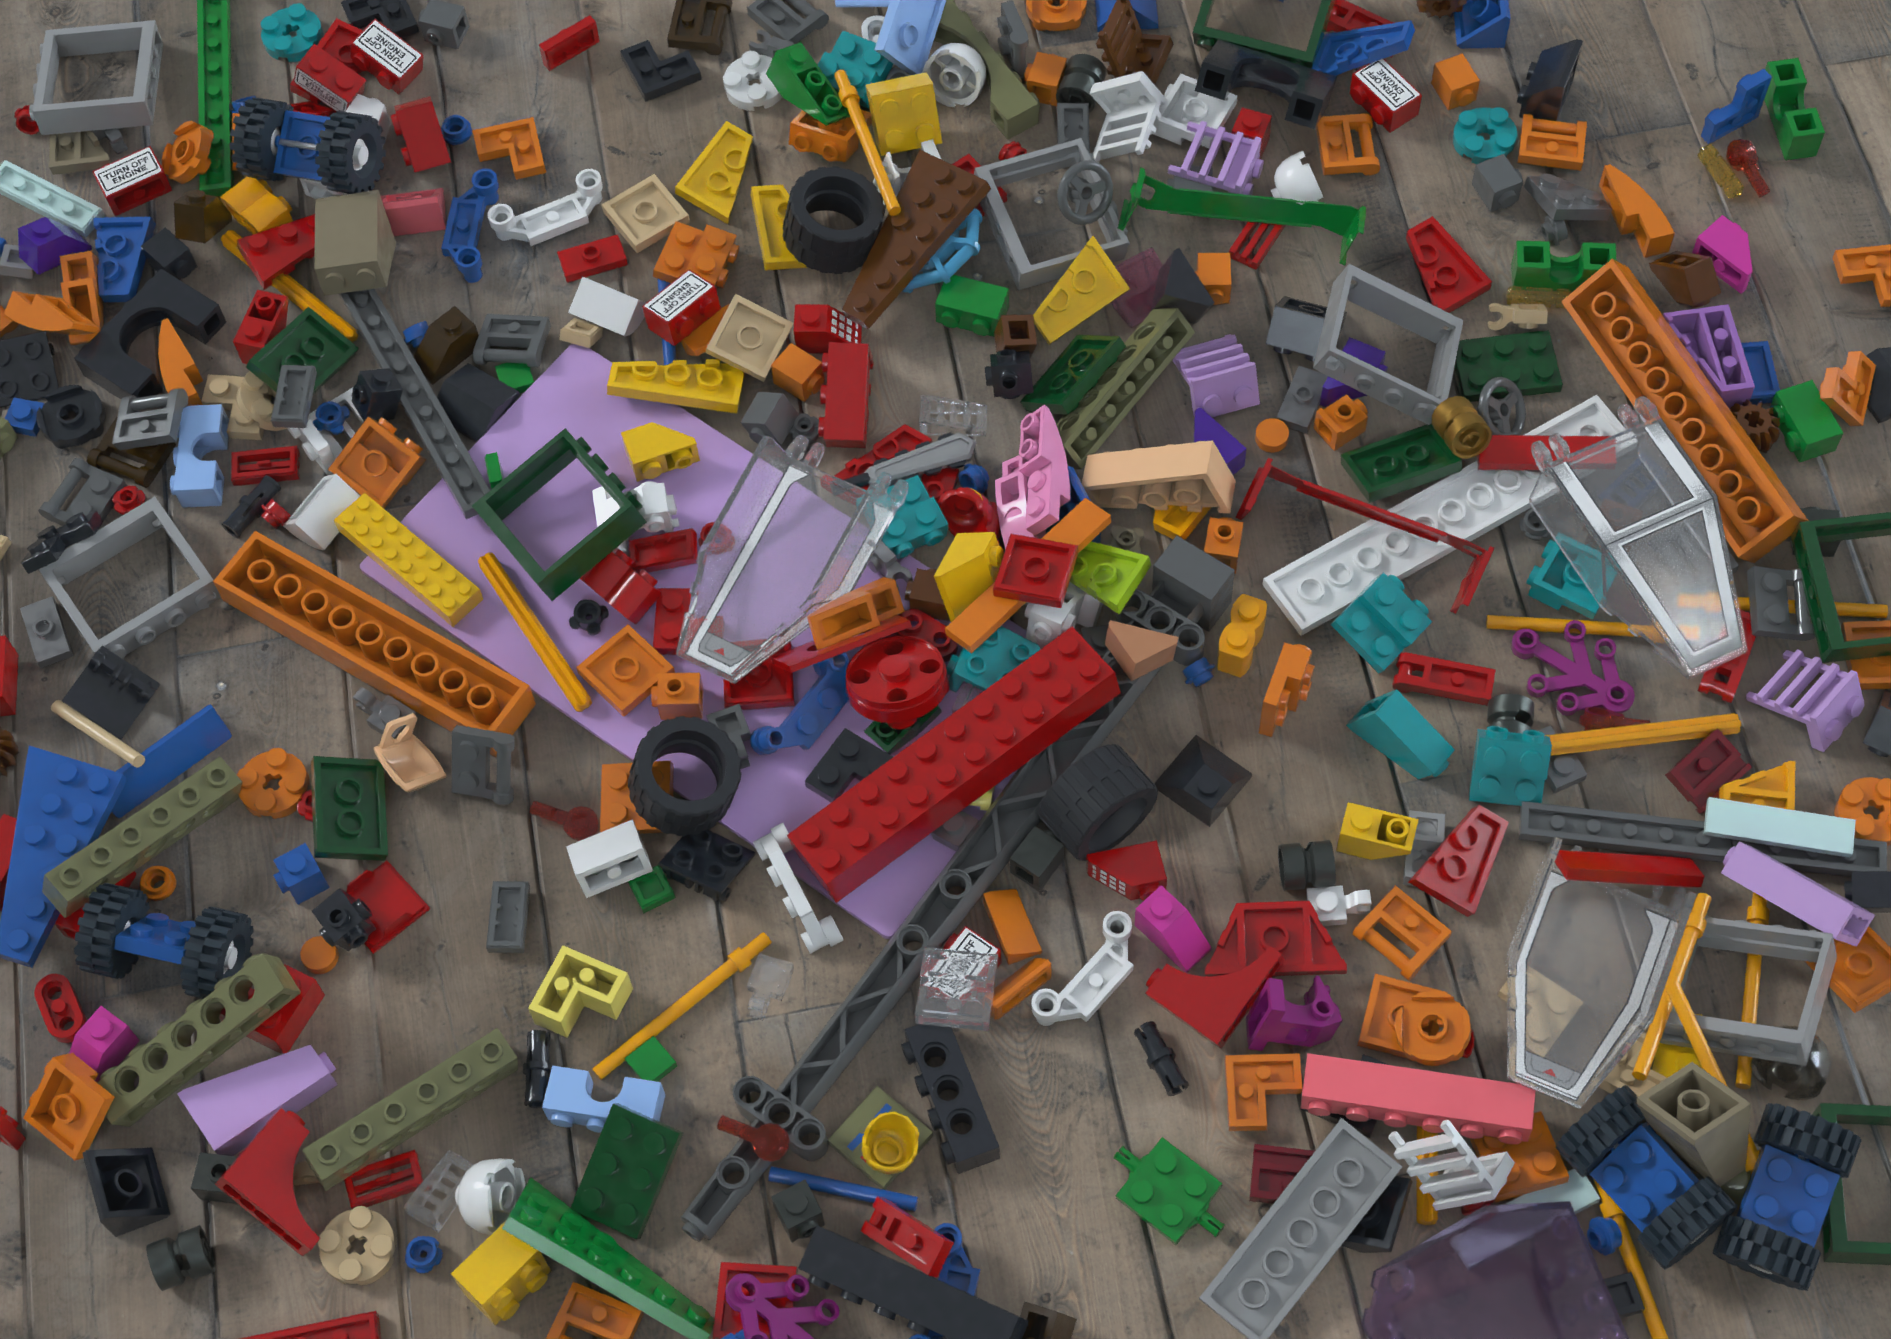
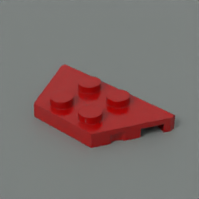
(1288, 928)

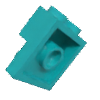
(859, 61)
(915, 522)
(1559, 584)
(1382, 621)
(1509, 766)

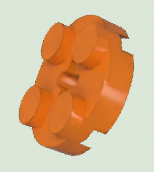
(1056, 18)
(188, 153)
(269, 766)
(1857, 797)
(1437, 1049)

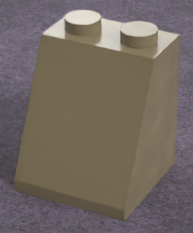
(352, 243)
(1700, 1122)

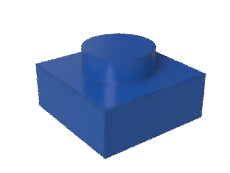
(23, 416)

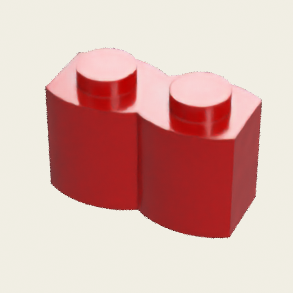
(622, 586)

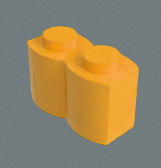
(255, 205)
(1241, 635)

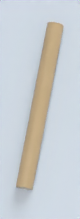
(98, 733)

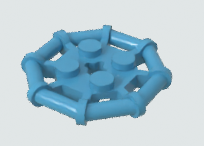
(934, 271)

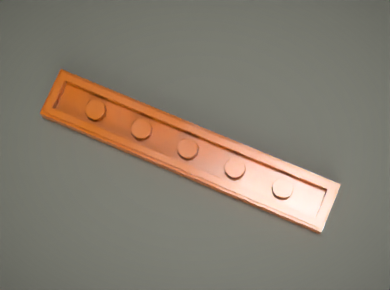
(991, 612)

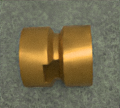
(1461, 427)

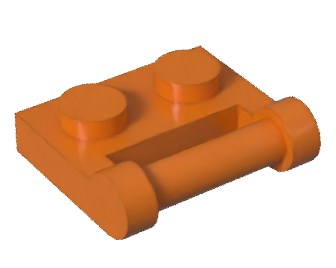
(1337, 145)
(1550, 148)
(1408, 923)
(595, 1315)

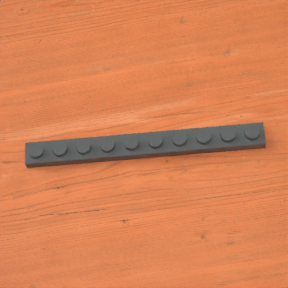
(418, 399)
(1676, 839)

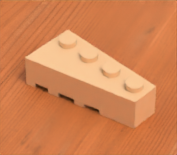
(1161, 477)

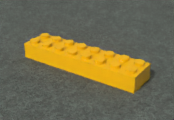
(408, 559)

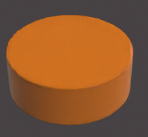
(1272, 435)
(319, 955)

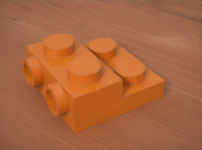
(832, 141)
(698, 250)
(378, 461)
(1287, 686)
(69, 1105)

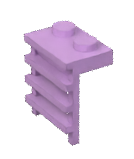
(1239, 166)
(1219, 376)
(1827, 704)

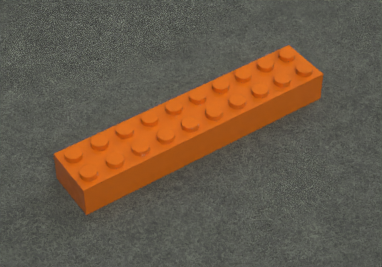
(1655, 364)
(371, 640)

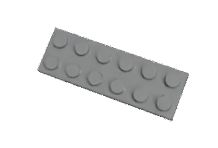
(1300, 1232)

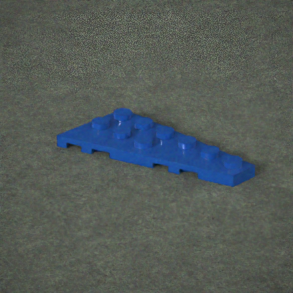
(58, 815)

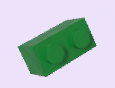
(971, 305)
(1806, 421)

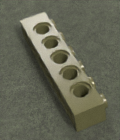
(1123, 383)
(142, 836)
(272, 991)
(411, 1109)

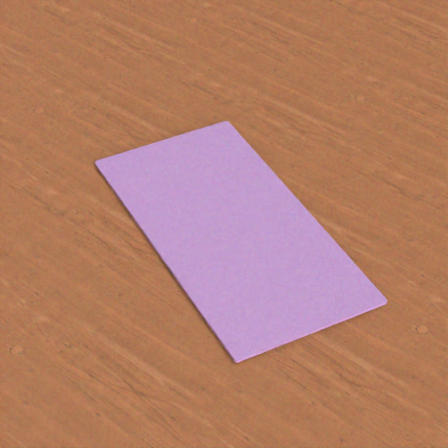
(560, 516)

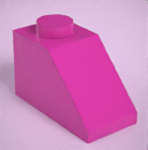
(1729, 252)
(1171, 929)
(103, 1041)

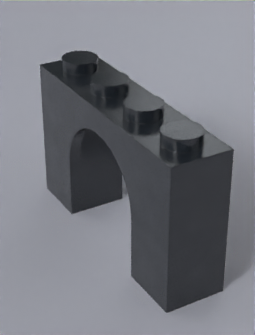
(1236, 66)
(162, 297)

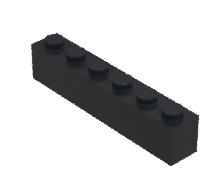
(904, 1291)

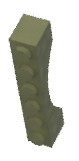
(1010, 102)

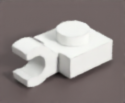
(1334, 906)

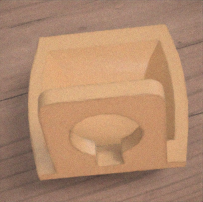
(406, 757)

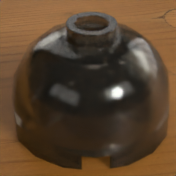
(1800, 1080)

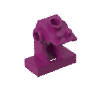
(1282, 1022)

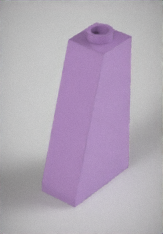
(1797, 894)
(240, 1103)

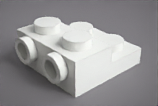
(1187, 105)

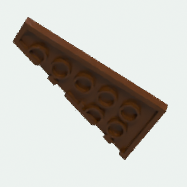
(932, 207)

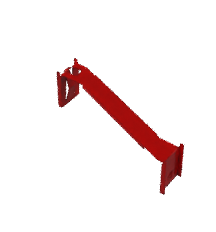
(1476, 569)

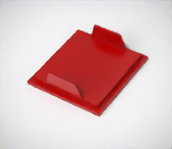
(390, 900)

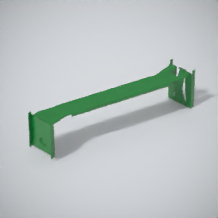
(1340, 219)

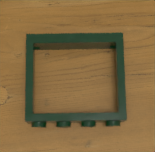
(1207, 37)
(534, 475)
(1817, 587)
(1834, 1229)

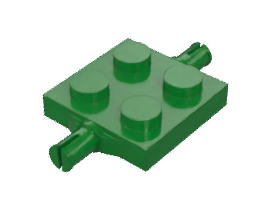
(1169, 1191)

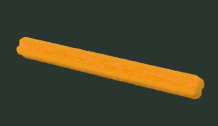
(296, 292)
(535, 632)
(1643, 734)

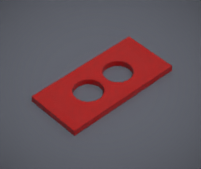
(807, 654)

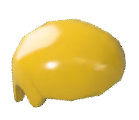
(890, 1143)

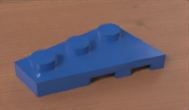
(1362, 46)
(121, 255)

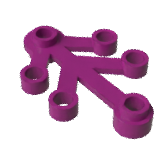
(1577, 672)
(782, 1321)

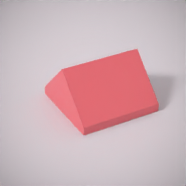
(416, 211)

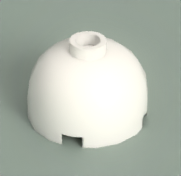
(956, 74)
(1296, 180)
(489, 1193)

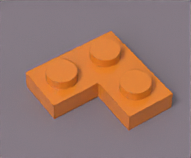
(512, 139)
(1865, 265)
(1849, 388)
(1251, 1079)

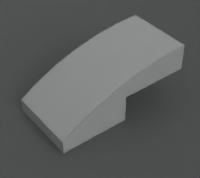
(1427, 839)

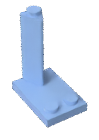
(906, 30)

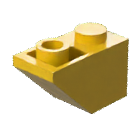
(657, 450)
(1375, 833)

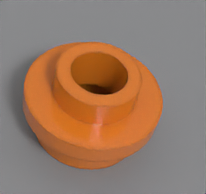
(152, 876)

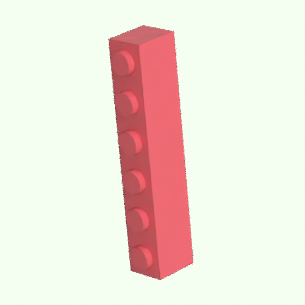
(1417, 1098)

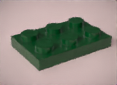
(304, 342)
(1521, 357)
(1074, 373)
(1400, 463)
(349, 808)
(626, 1170)

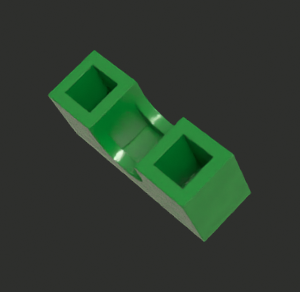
(1796, 128)
(1536, 267)

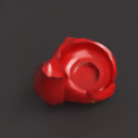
(969, 512)

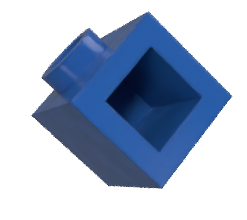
(299, 874)

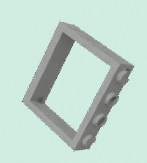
(99, 113)
(1028, 166)
(1404, 311)
(109, 542)
(1757, 1039)

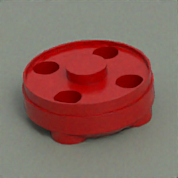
(896, 680)

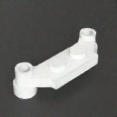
(550, 218)
(817, 932)
(1094, 981)

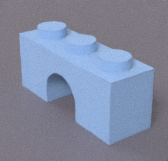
(200, 432)
(570, 1100)

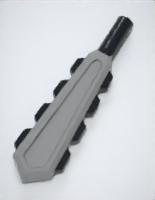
(927, 458)

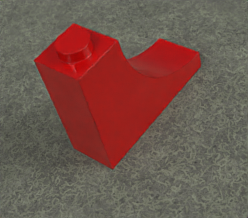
(1213, 1003)
(264, 1180)

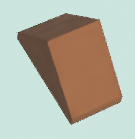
(1139, 649)

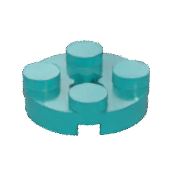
(287, 20)
(1484, 120)

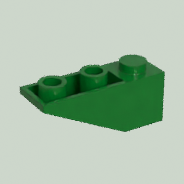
(805, 85)

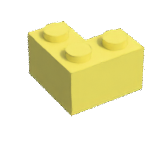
(575, 983)

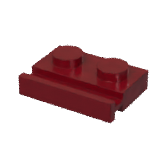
(1707, 769)
(1274, 1170)

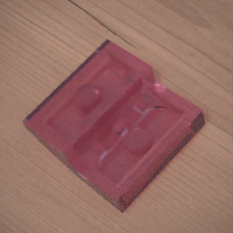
(1141, 276)

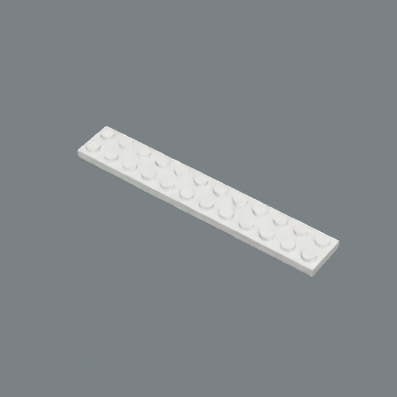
(1460, 505)

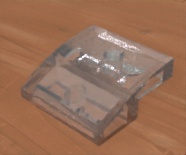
(956, 989)

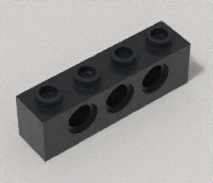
(964, 1150)

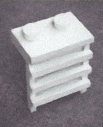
(1131, 109)
(321, 444)
(1465, 1177)

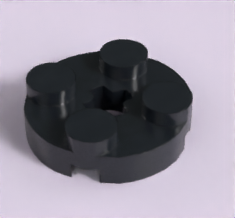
(72, 432)

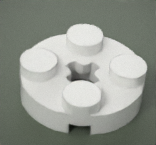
(737, 79)

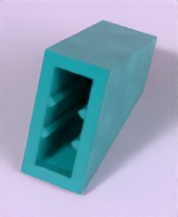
(1402, 735)

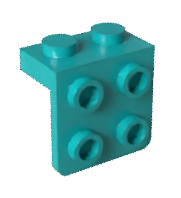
(990, 661)

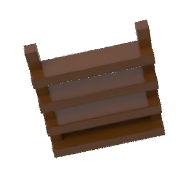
(1128, 48)

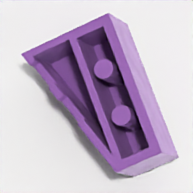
(1716, 348)

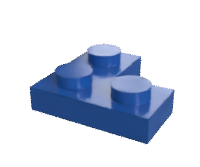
(1743, 109)

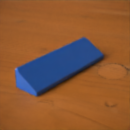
(171, 758)

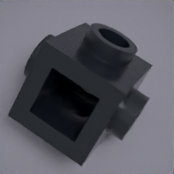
(1010, 373)
(344, 920)

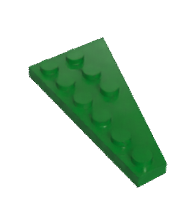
(574, 1242)

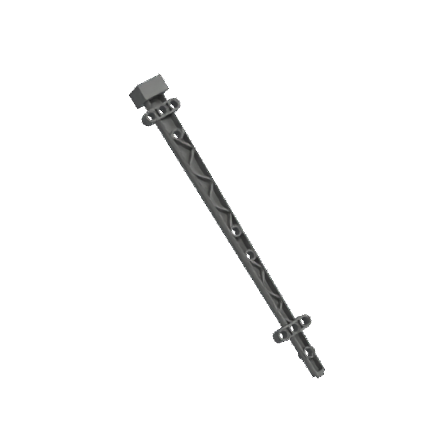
(1186, 595)

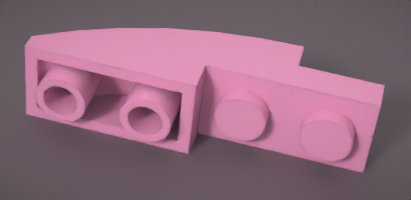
(1046, 466)
(1012, 501)

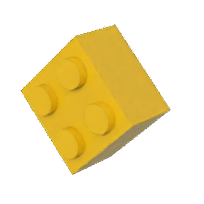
(903, 113)
(501, 1275)

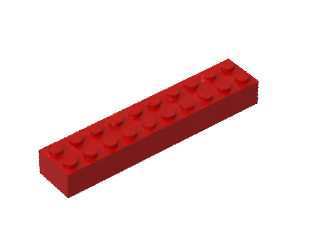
(954, 764)

